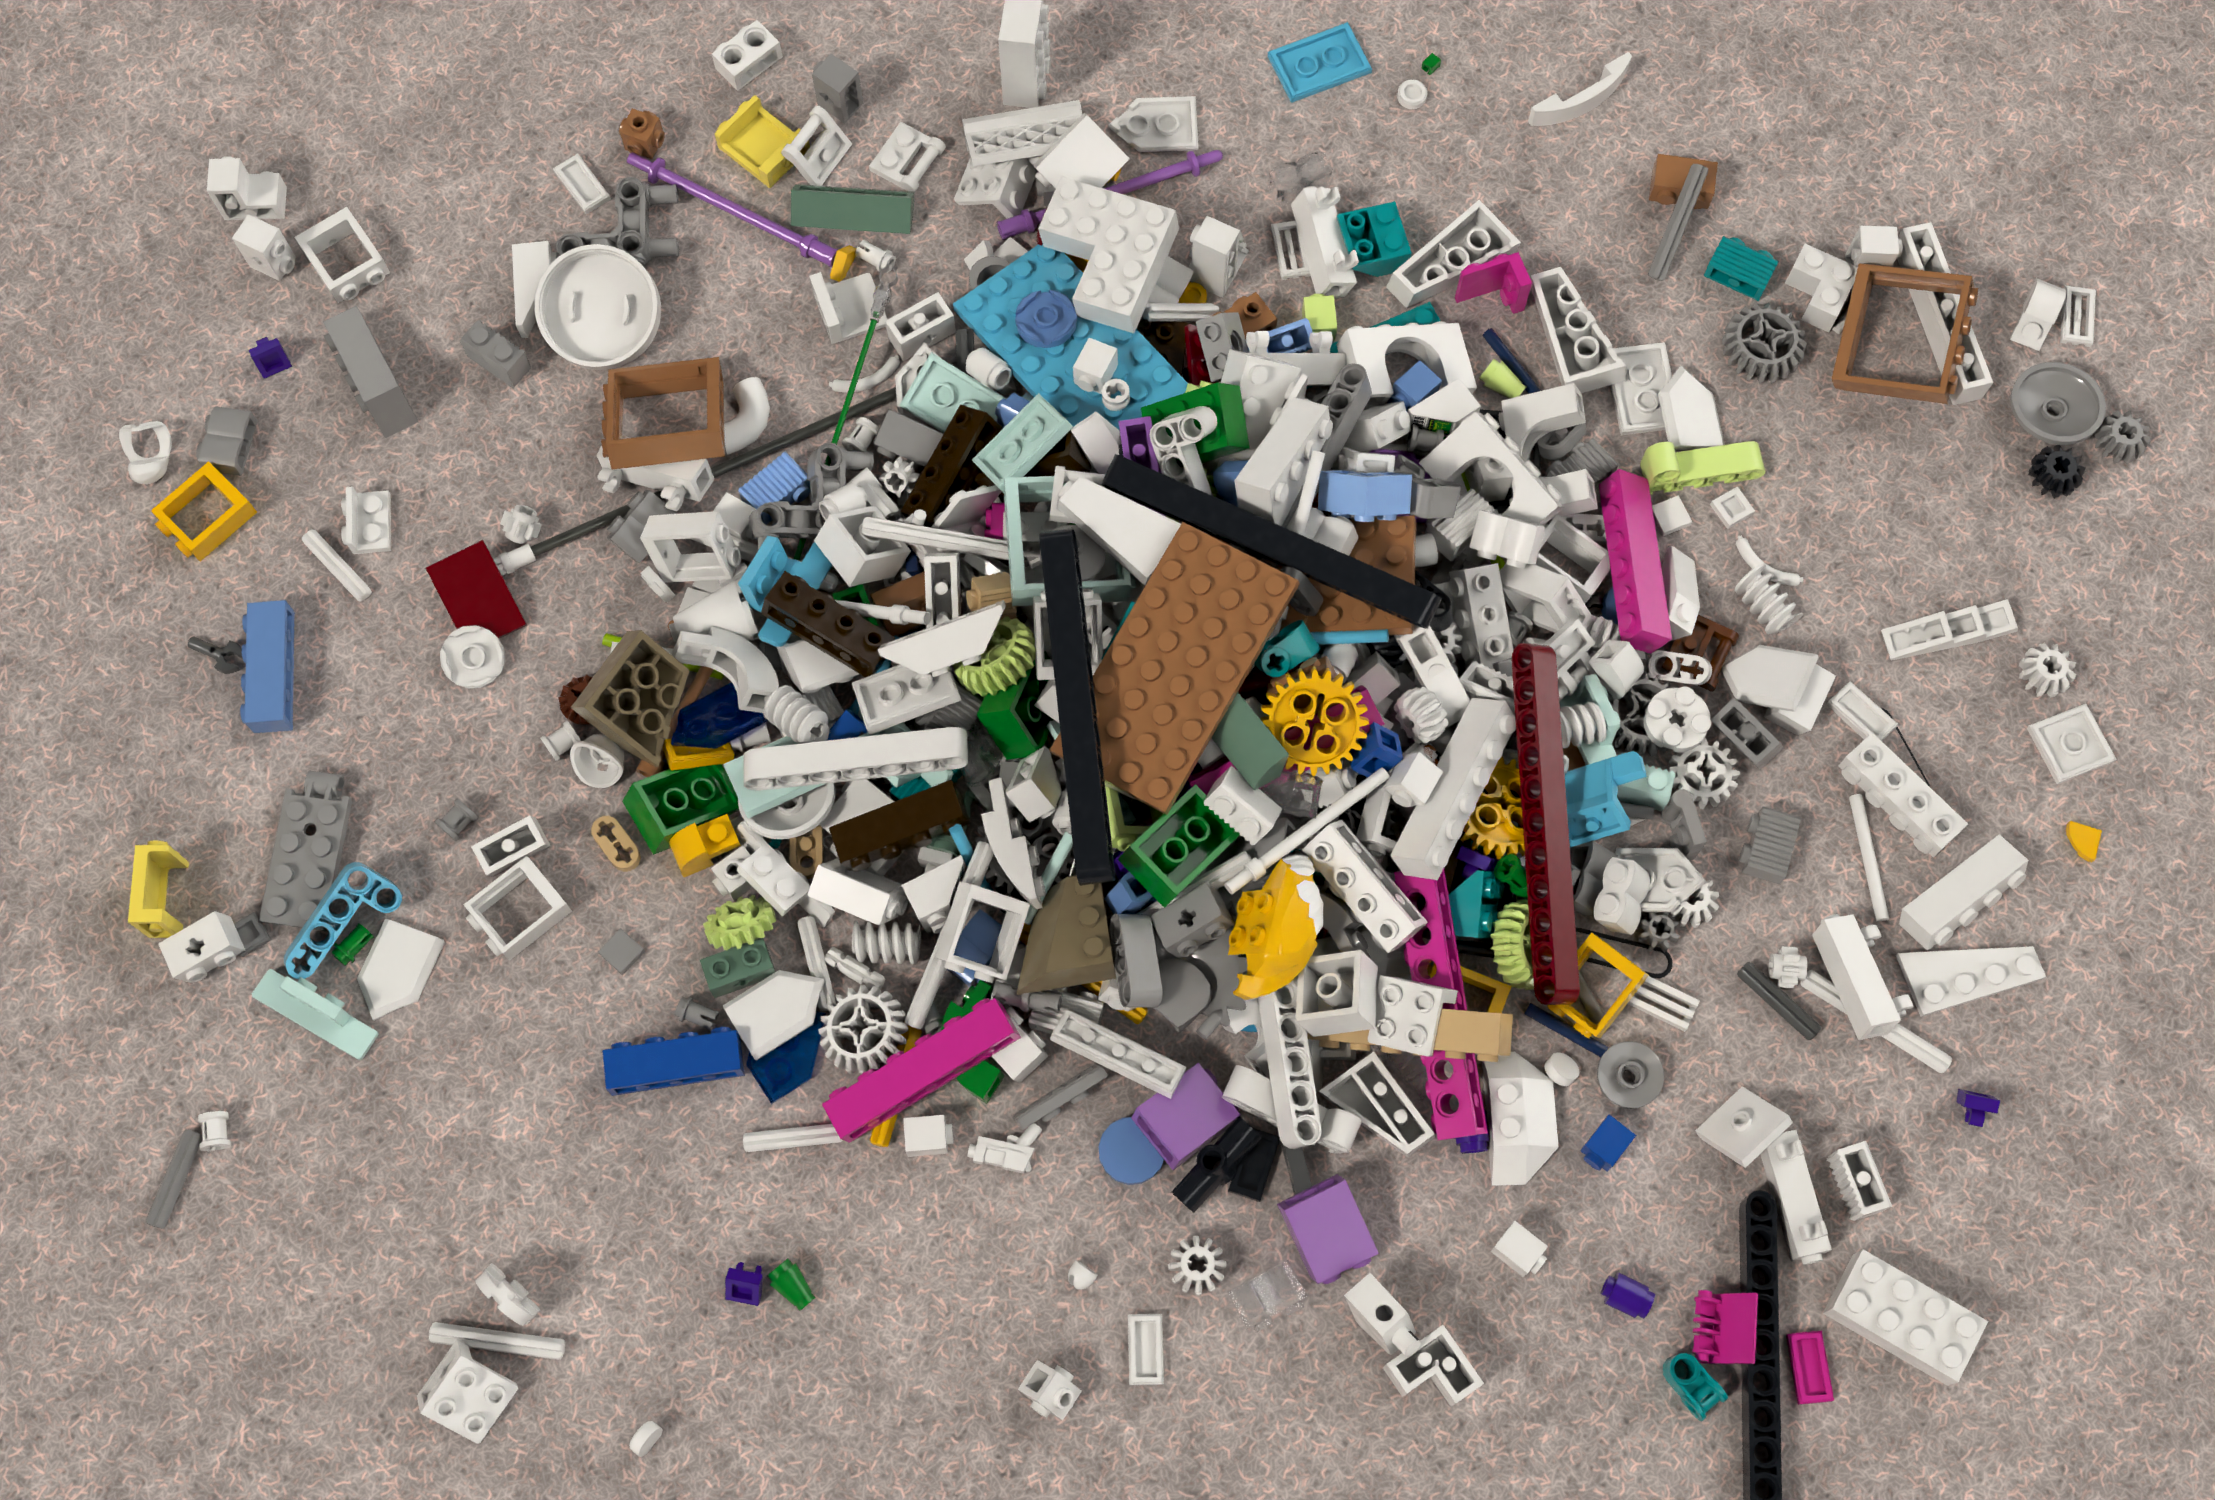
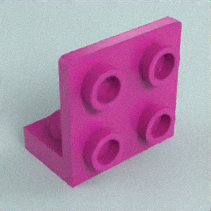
(1502, 273)

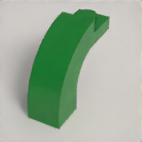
(983, 1078)

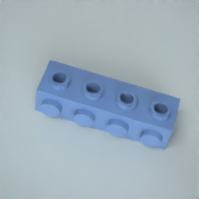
(268, 667)

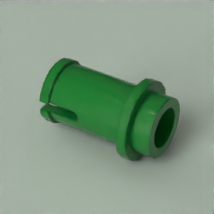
(352, 944)

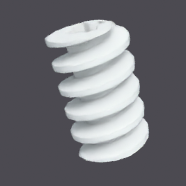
(1766, 601)
(796, 716)
(1582, 723)
(886, 943)

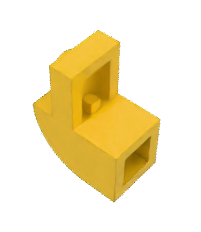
(698, 844)

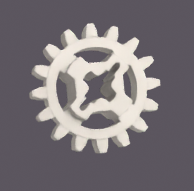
(1715, 765)

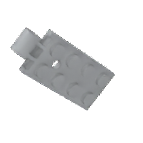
(302, 864)

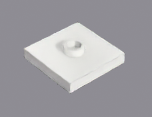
(1744, 1126)

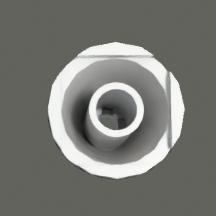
(721, 609)

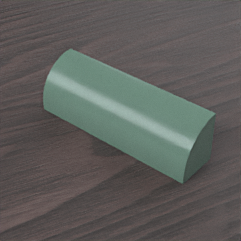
(852, 208)
(1250, 744)

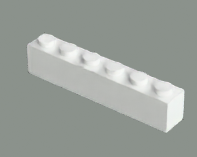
(1938, 312)
(1466, 770)

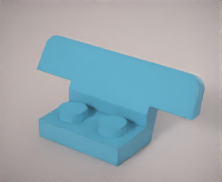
(767, 569)
(1593, 799)

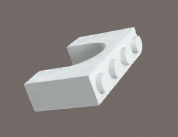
(1435, 344)
(1533, 416)
(1479, 440)

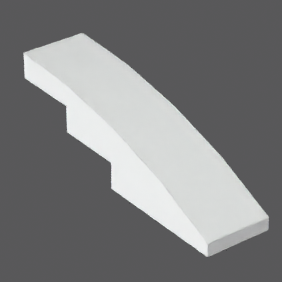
(1949, 630)

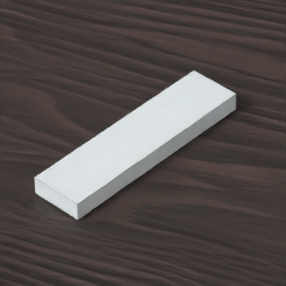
(1118, 1053)

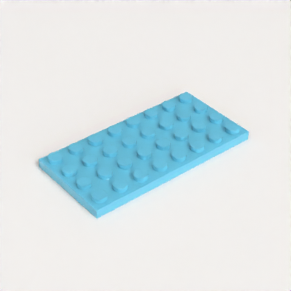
(1049, 371)

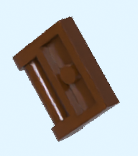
(1697, 644)

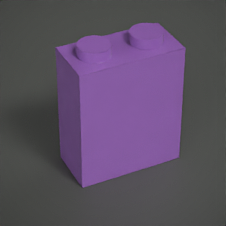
(1187, 1120)
(1328, 1229)

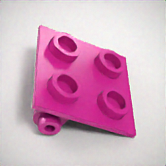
(1725, 1328)

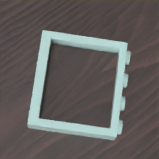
(1040, 490)

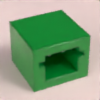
(1431, 63)

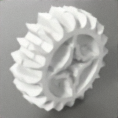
(839, 1028)

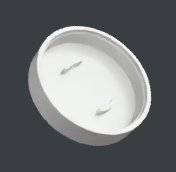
(597, 307)

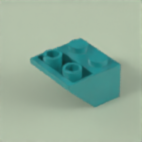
(1376, 237)
(1476, 905)

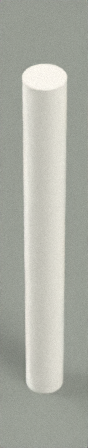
(1869, 857)

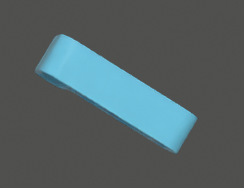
(337, 922)

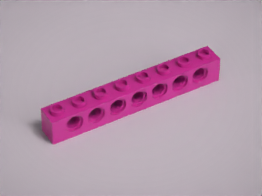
(1442, 949)

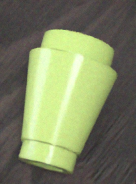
(1502, 380)

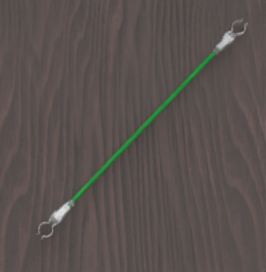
(882, 297)

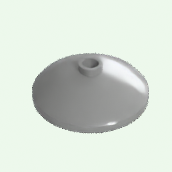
(2066, 393)

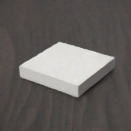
(2071, 743)

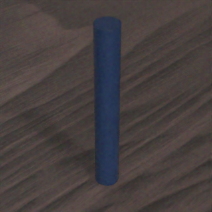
(1510, 360)
(1565, 1030)

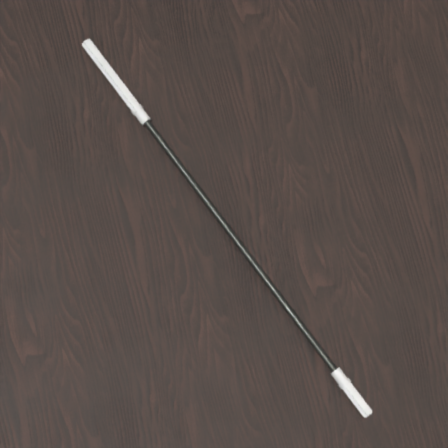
(510, 561)

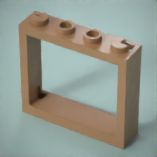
(1911, 279)
(659, 380)

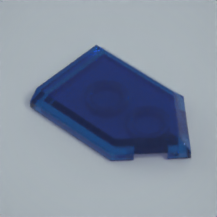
(714, 720)
(789, 1063)

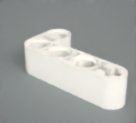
(1183, 446)
(1254, 1094)

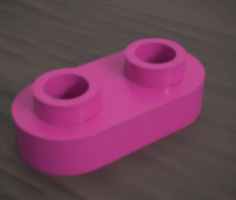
(994, 521)

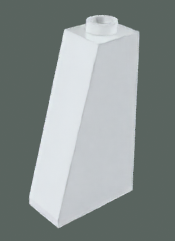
(1119, 525)

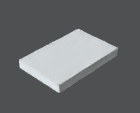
(1637, 396)
(902, 695)

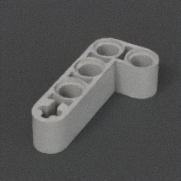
(1432, 497)

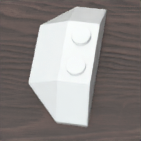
(946, 642)
(1518, 1119)

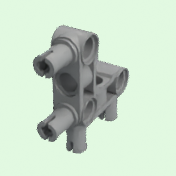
(632, 223)
(805, 520)

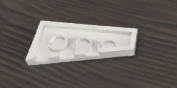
(1961, 976)

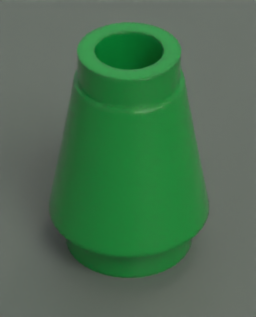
(791, 1284)

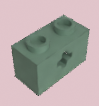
(737, 968)

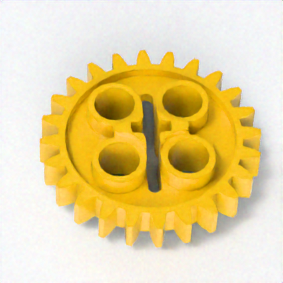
(1344, 727)
(1498, 809)

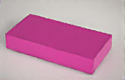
(1809, 1367)

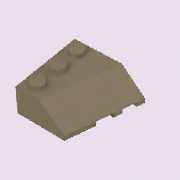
(635, 696)
(1068, 939)

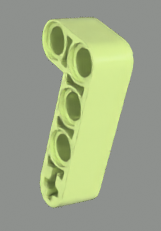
(1700, 467)

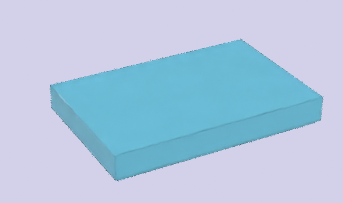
(1319, 62)

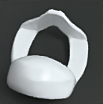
(143, 469)

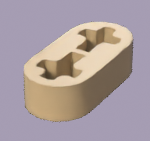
(622, 839)

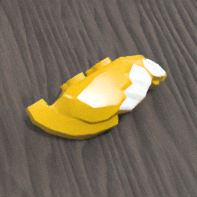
(1277, 927)

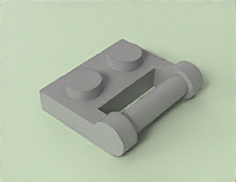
(1684, 824)

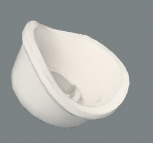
(590, 752)

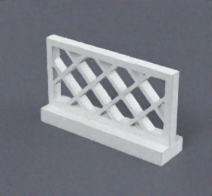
(1018, 129)

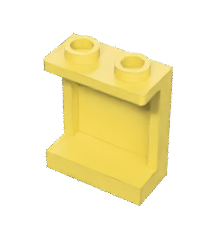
(756, 141)
(150, 889)

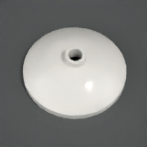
(789, 823)

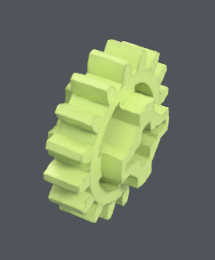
(739, 922)

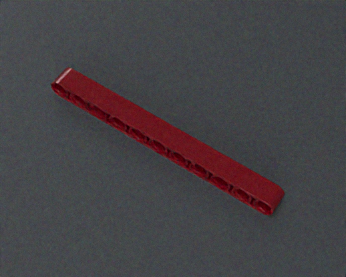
(1545, 825)

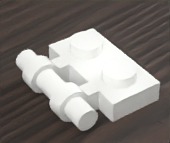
(1571, 646)

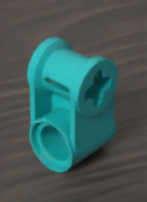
(1290, 646)
(1694, 1386)

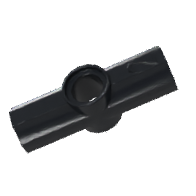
(1203, 1178)

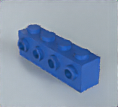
(673, 1062)

